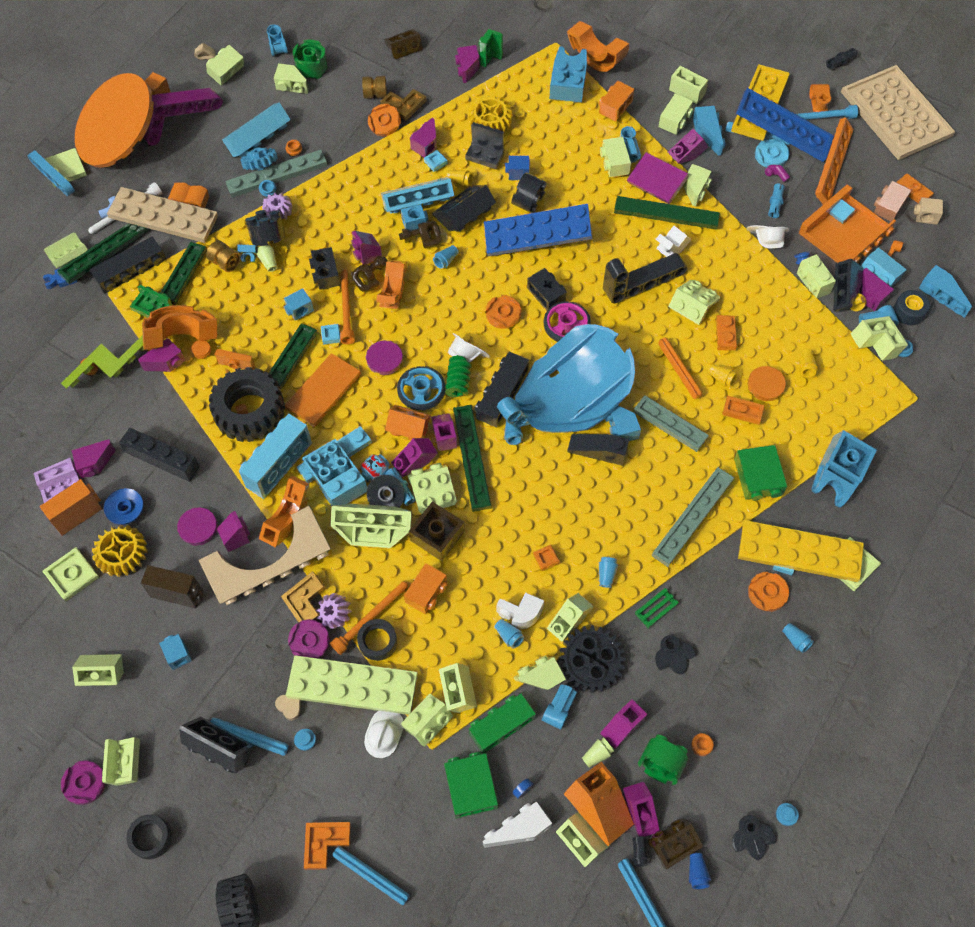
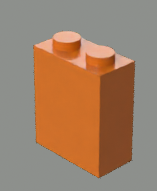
(71, 506)

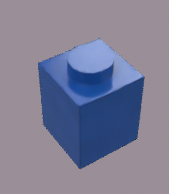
(517, 167)

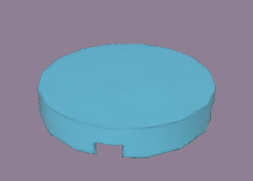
(771, 152)

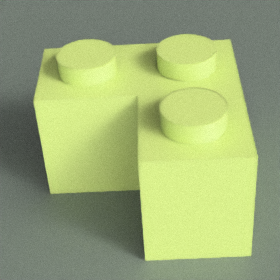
(880, 334)

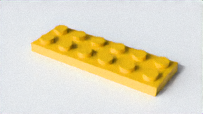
(768, 83)
(801, 551)

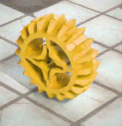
(490, 112)
(130, 552)

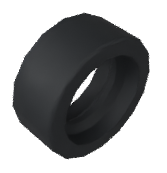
(372, 625)
(135, 828)

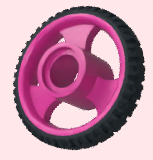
(565, 315)

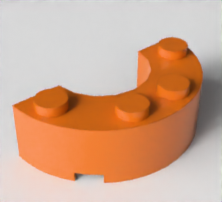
(598, 55)
(177, 320)

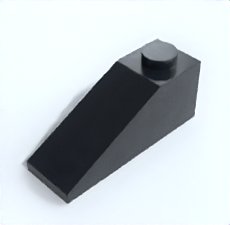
(848, 282)
(599, 447)

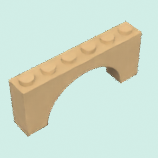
(232, 581)

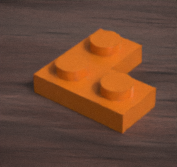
(319, 838)

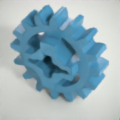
(259, 158)

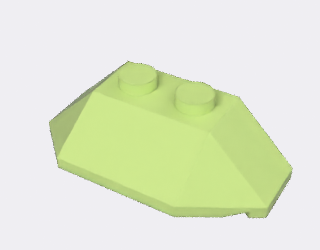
(371, 524)

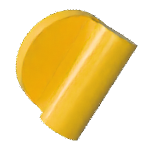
(859, 303)

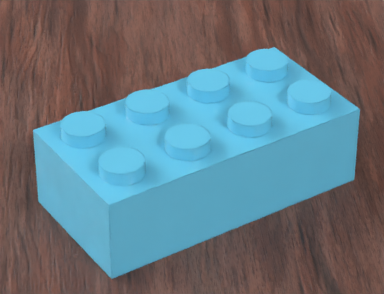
(275, 456)

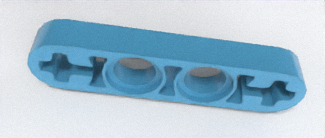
(51, 173)

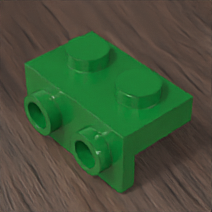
(490, 46)
(149, 300)

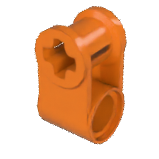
(820, 97)

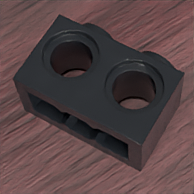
(325, 268)

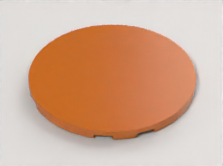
(114, 120)

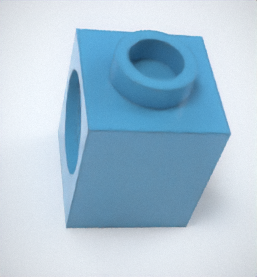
(413, 216)
(298, 304)
(175, 651)

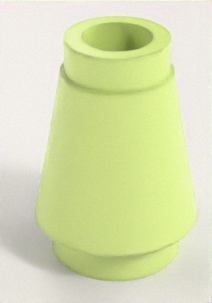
(267, 257)
(598, 752)

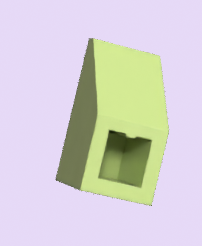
(290, 79)
(696, 183)
(570, 616)
(543, 674)

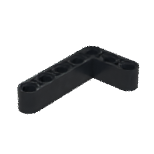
(621, 284)

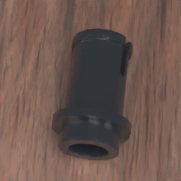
(640, 852)

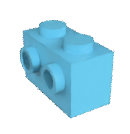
(884, 267)

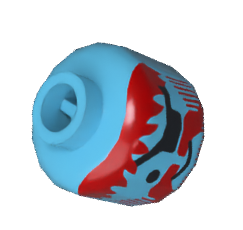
(374, 466)

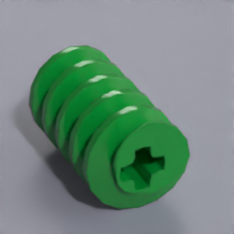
(458, 376)

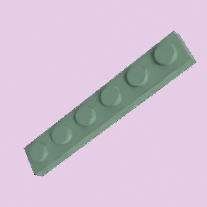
(276, 173)
(692, 517)

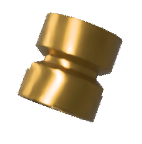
(374, 87)
(222, 255)

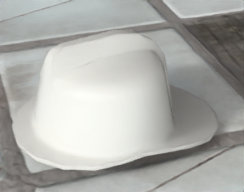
(769, 236)
(465, 349)
(383, 734)

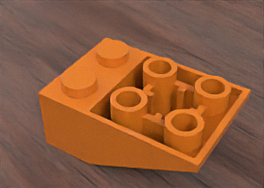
(601, 803)

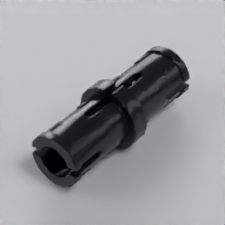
(841, 58)

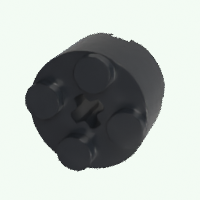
(529, 192)
(265, 227)

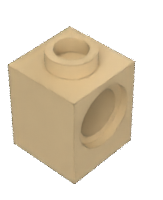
(929, 210)

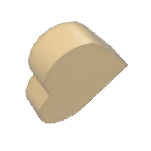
(204, 52)
(288, 707)

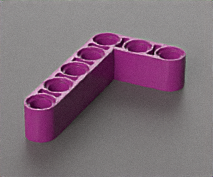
(178, 104)

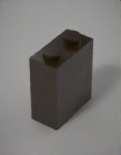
(172, 586)

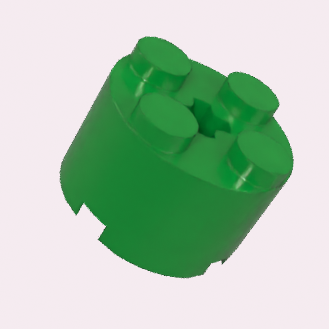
(310, 59)
(663, 760)

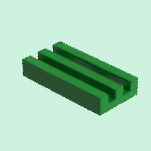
(669, 598)

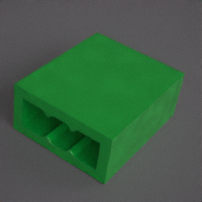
(760, 472)
(470, 785)

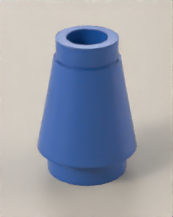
(698, 872)

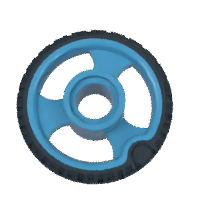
(421, 394)

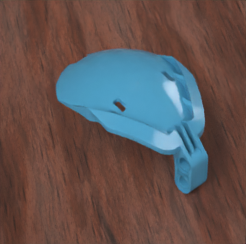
(590, 380)

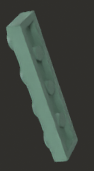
(670, 423)

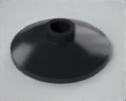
(377, 487)

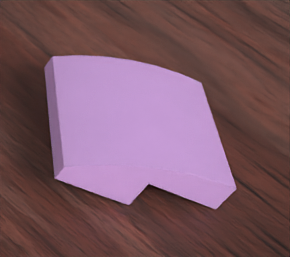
(56, 478)

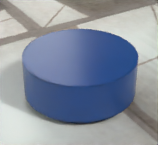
(522, 788)

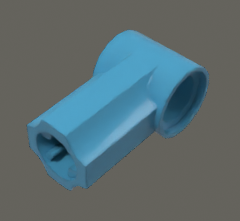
(628, 134)
(882, 312)
(558, 710)

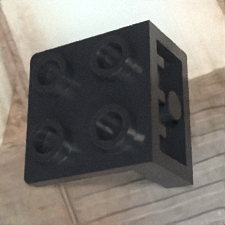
(486, 146)

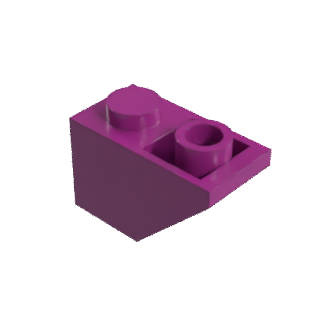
(468, 62)
(424, 139)
(688, 147)
(365, 247)
(444, 432)
(414, 456)
(233, 532)
(624, 723)

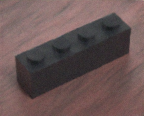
(128, 265)
(503, 385)
(159, 454)

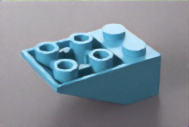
(335, 474)

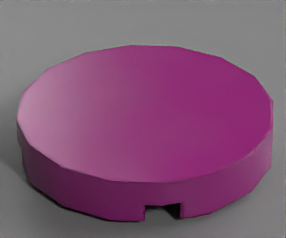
(384, 357)
(197, 526)
(309, 639)
(82, 783)

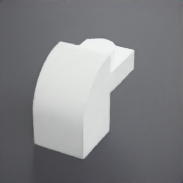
(673, 242)
(525, 614)

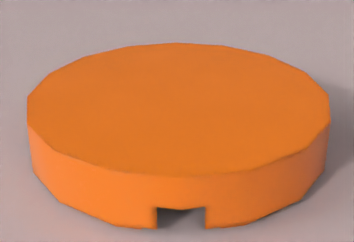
(384, 120)
(503, 312)
(766, 383)
(768, 591)

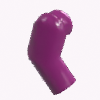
(777, 170)

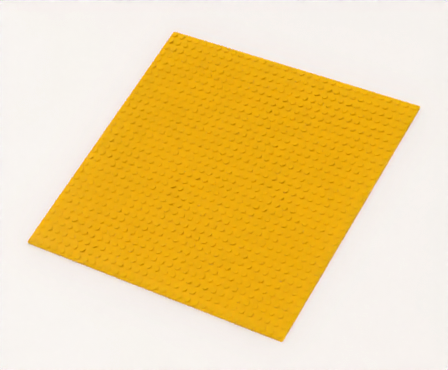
(535, 486)

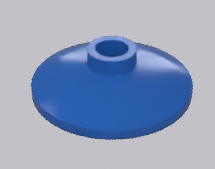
(118, 501)

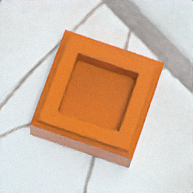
(546, 557)

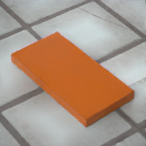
(322, 390)

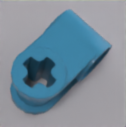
(276, 40)

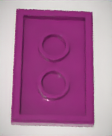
(657, 178)

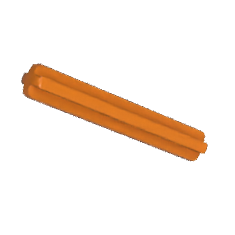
(680, 368)

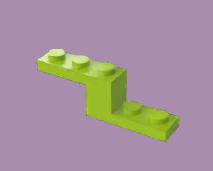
(105, 361)

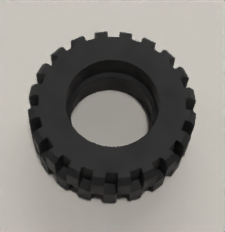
(240, 384)

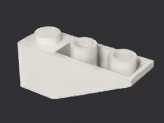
(523, 828)

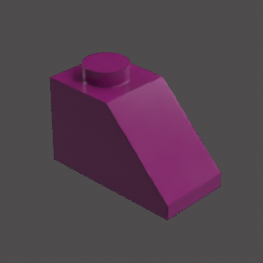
(874, 290)
(162, 358)
(92, 458)
(641, 809)

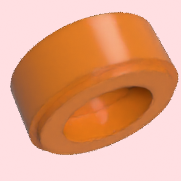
(201, 349)
(702, 744)

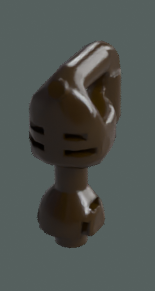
(423, 231)
(366, 272)

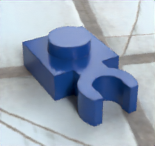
(54, 280)

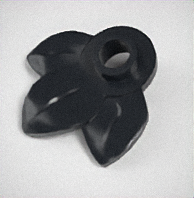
(675, 657)
(753, 840)

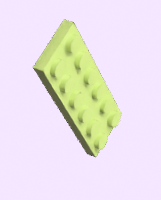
(352, 685)

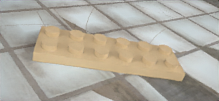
(162, 214)

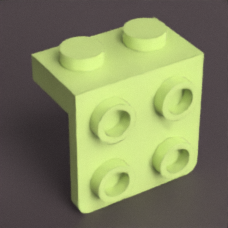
(693, 300)
(433, 486)

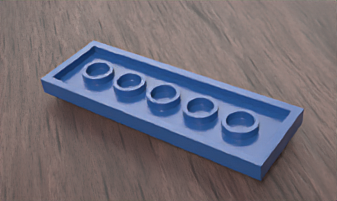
(785, 124)
(538, 230)

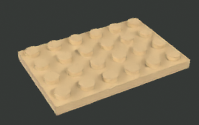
(897, 112)

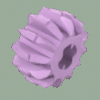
(278, 202)
(334, 610)

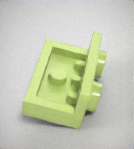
(65, 250)
(427, 719)
(121, 761)

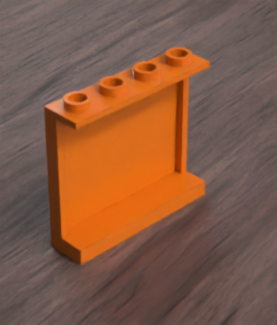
(846, 240)

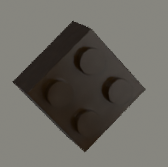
(437, 531)

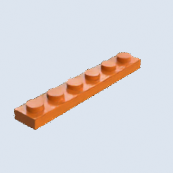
(834, 161)

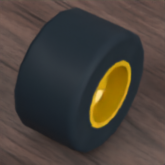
(911, 307)

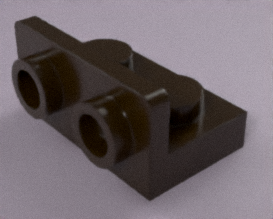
(404, 43)
(675, 842)

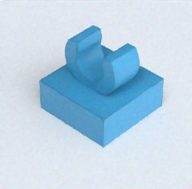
(248, 250)

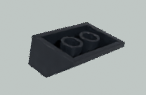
(465, 207)
(216, 744)

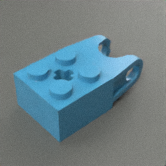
(568, 76)
(843, 466)

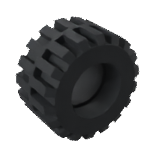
(237, 902)

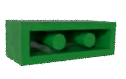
(501, 723)

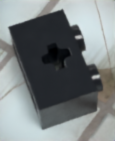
(546, 288)

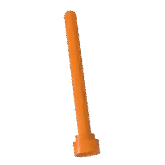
(347, 335)
(340, 644)

